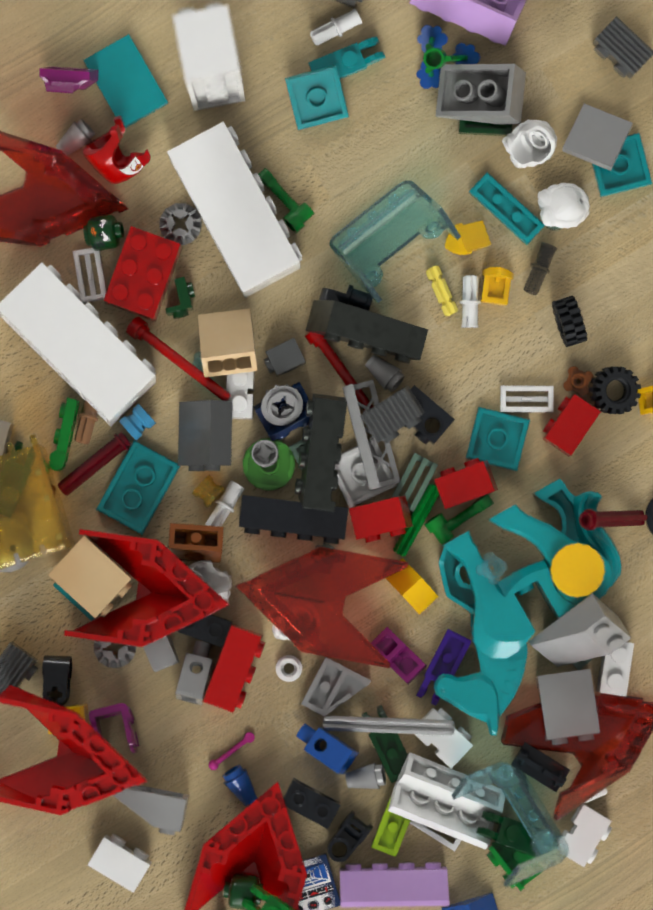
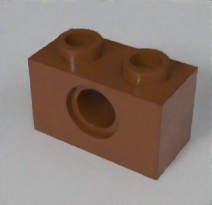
(196, 542)

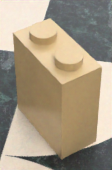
(227, 342)
(91, 577)

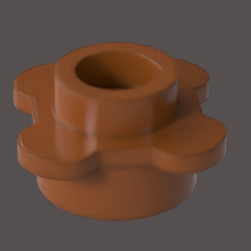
(582, 387)

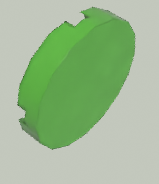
(274, 476)

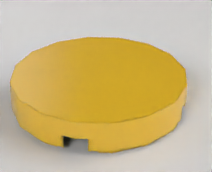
(577, 570)

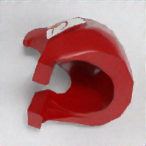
(108, 159)

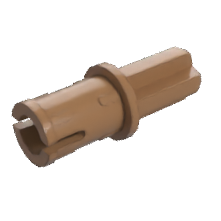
(86, 424)

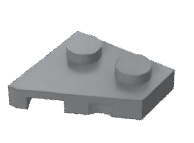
(332, 687)

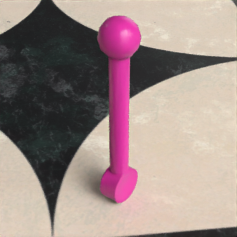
(248, 737)

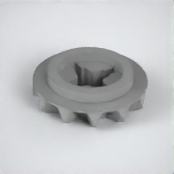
(181, 211)
(287, 413)
(108, 658)

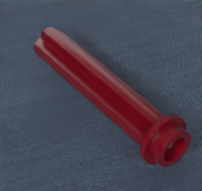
(94, 463)
(590, 519)

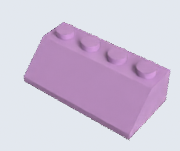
(485, 17)
(394, 885)

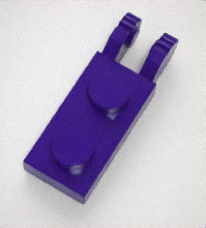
(445, 660)

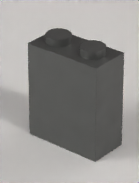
(205, 434)

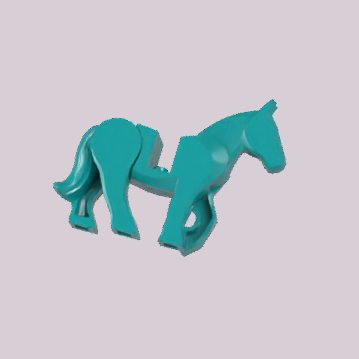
(497, 618)

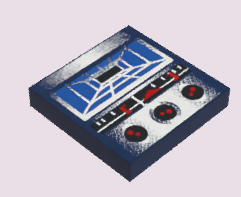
(319, 887)

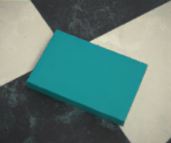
(126, 81)
(138, 487)

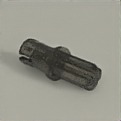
(539, 268)

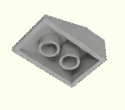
(481, 93)
(582, 634)
(156, 806)

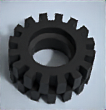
(569, 321)
(630, 390)

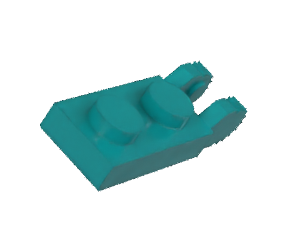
(349, 59)

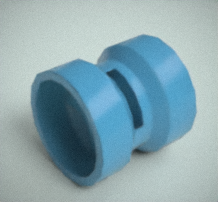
(137, 422)

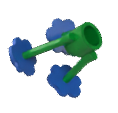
(435, 58)

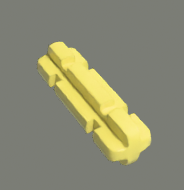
(441, 290)

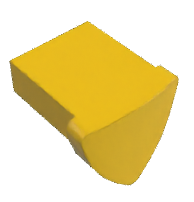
(472, 238)
(496, 285)

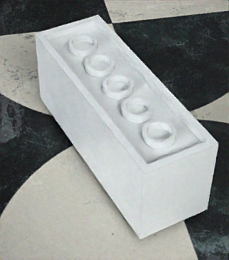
(209, 56)
(235, 208)
(77, 343)

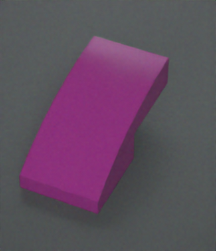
(401, 658)

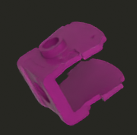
(115, 710)

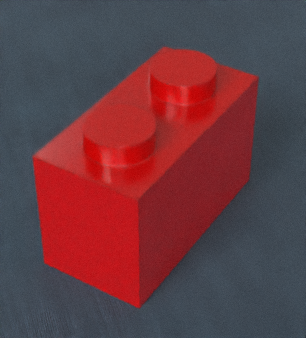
(570, 425)
(465, 484)
(381, 517)

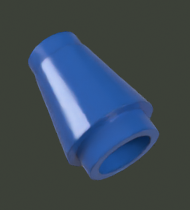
(240, 785)

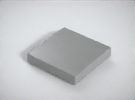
(597, 137)

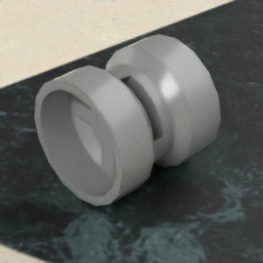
(263, 450)

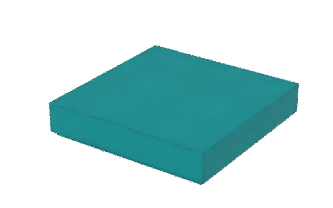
(316, 97)
(628, 171)
(497, 438)

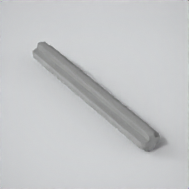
(389, 725)

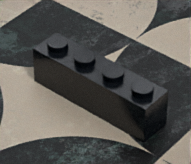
(290, 517)

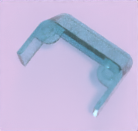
(386, 230)
(546, 837)

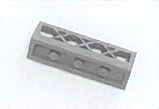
(361, 437)

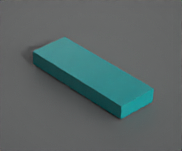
(506, 208)

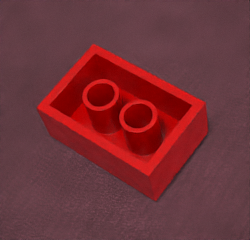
(143, 273)
(234, 669)

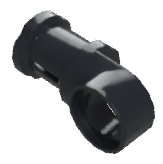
(352, 297)

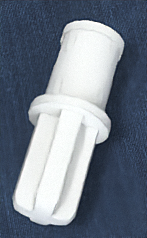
(335, 27)
(470, 302)
(225, 504)

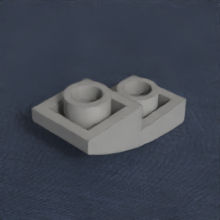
(161, 653)

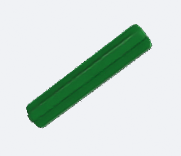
(418, 518)

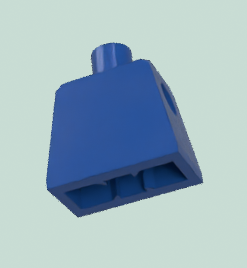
(337, 754)

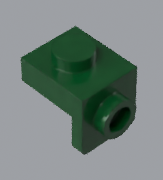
(185, 293)

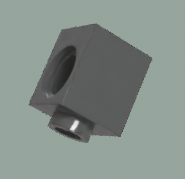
(284, 358)

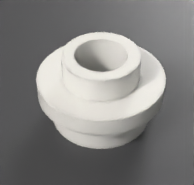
(288, 677)

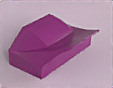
(67, 79)

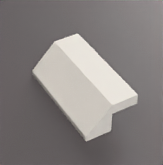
(425, 797)

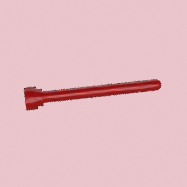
(139, 330)
(319, 341)

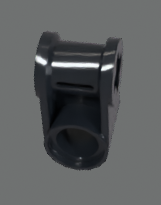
(57, 673)
(348, 836)

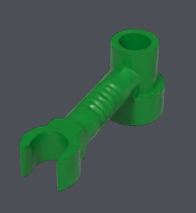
(298, 214)
(442, 528)

